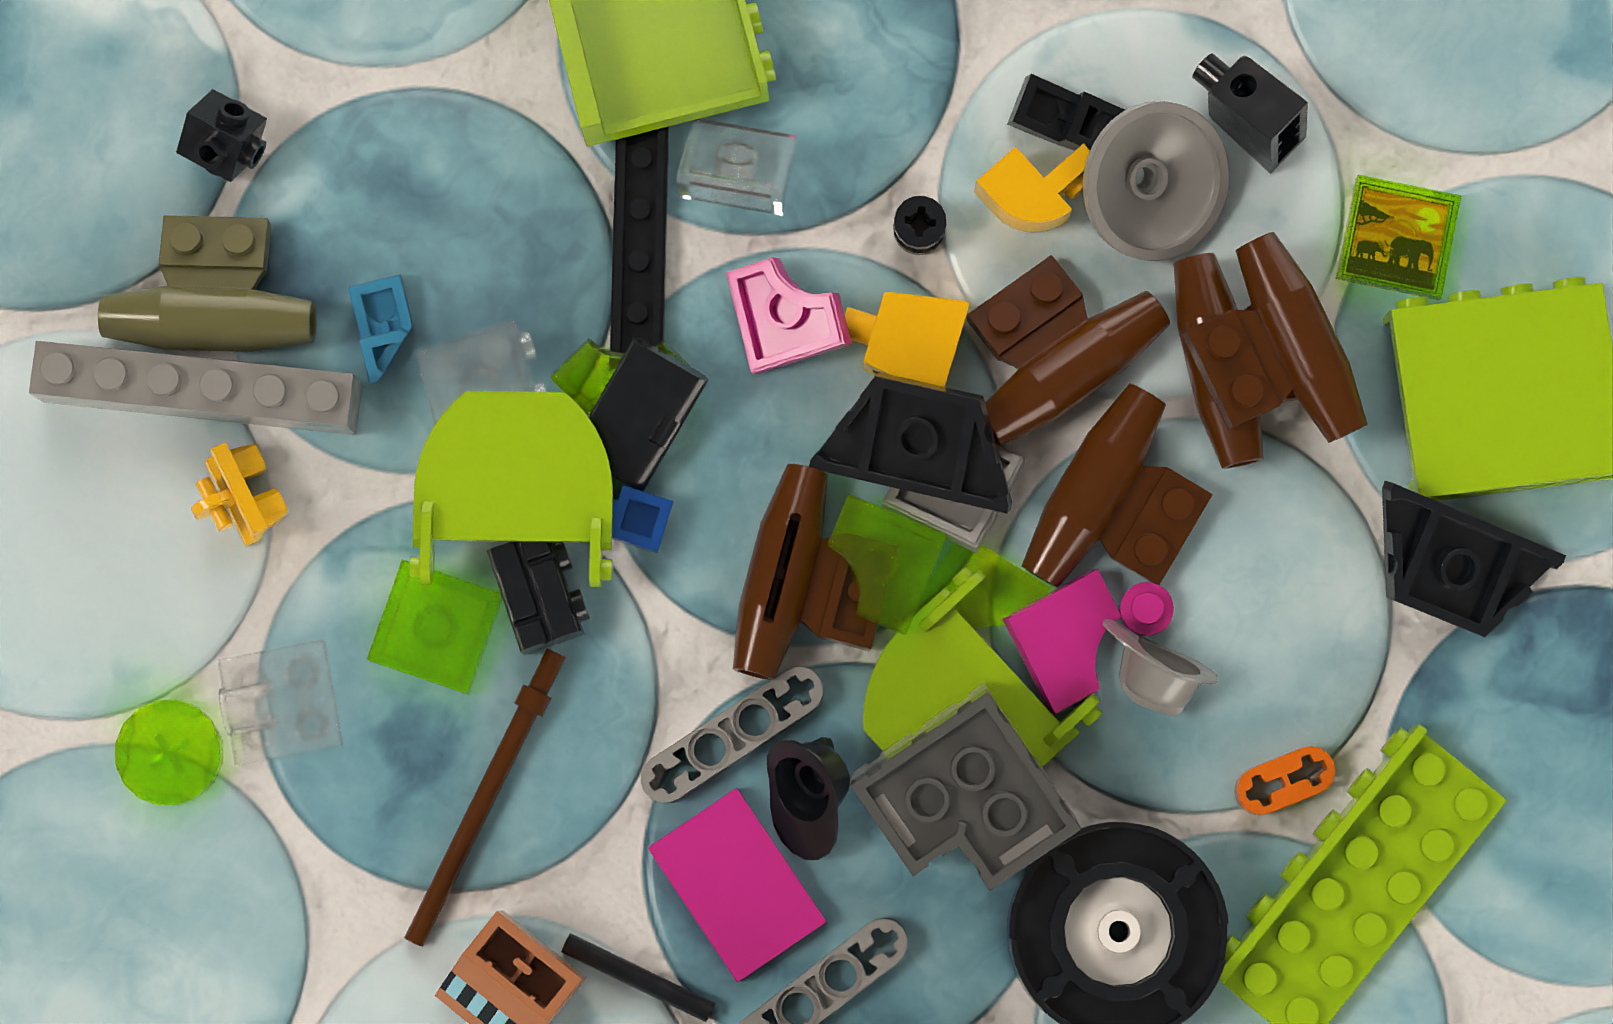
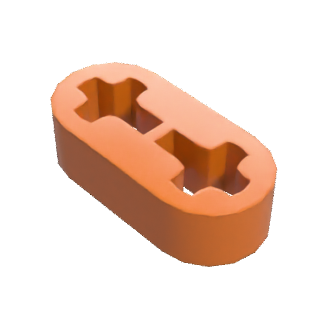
(1289, 793)

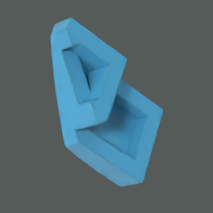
(381, 320)

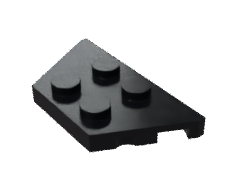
(919, 442)
(1456, 562)

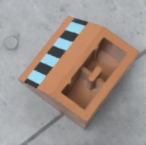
(509, 977)

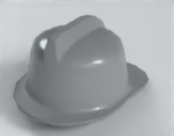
(1155, 674)

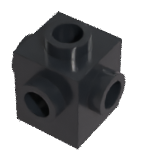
(222, 136)

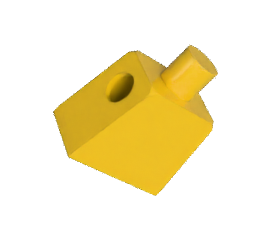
(910, 336)

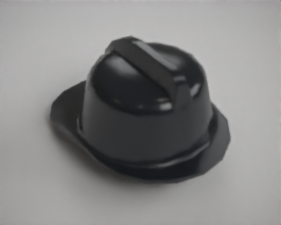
(805, 794)

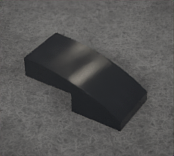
(1060, 114)

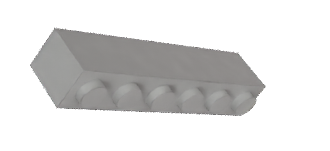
(195, 387)

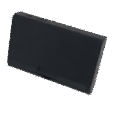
(644, 410)

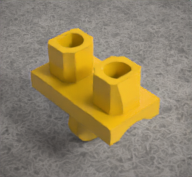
(249, 513)

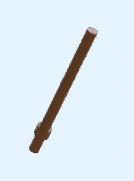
(531, 701)

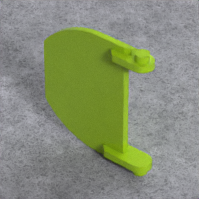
(513, 473)
(945, 661)

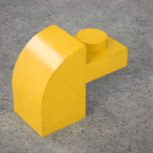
(1026, 198)

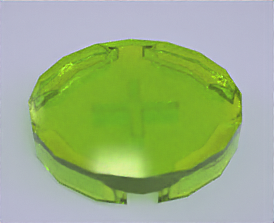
(168, 752)

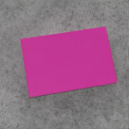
(737, 885)

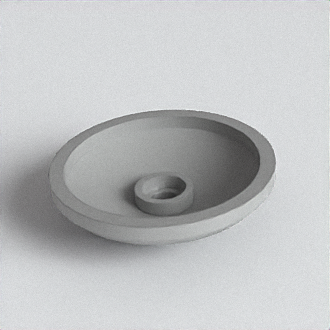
(1181, 183)

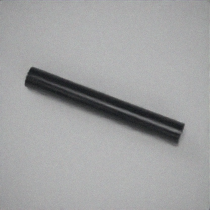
(638, 977)

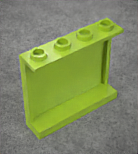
(659, 62)
(1506, 389)

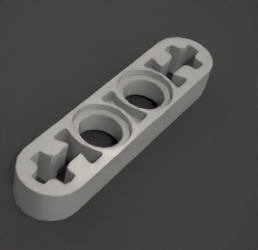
(736, 741)
(813, 980)

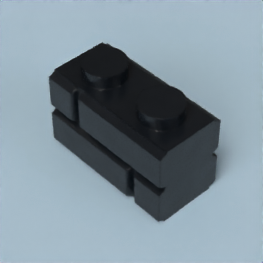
(538, 593)

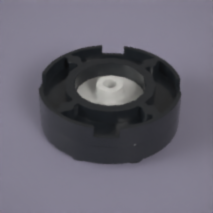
(1169, 917)

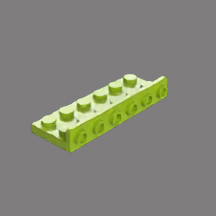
(1358, 882)

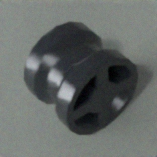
(919, 236)

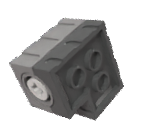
(965, 786)

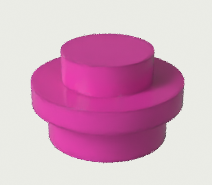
(1146, 608)

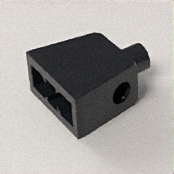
(1254, 108)

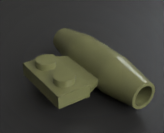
(210, 293)

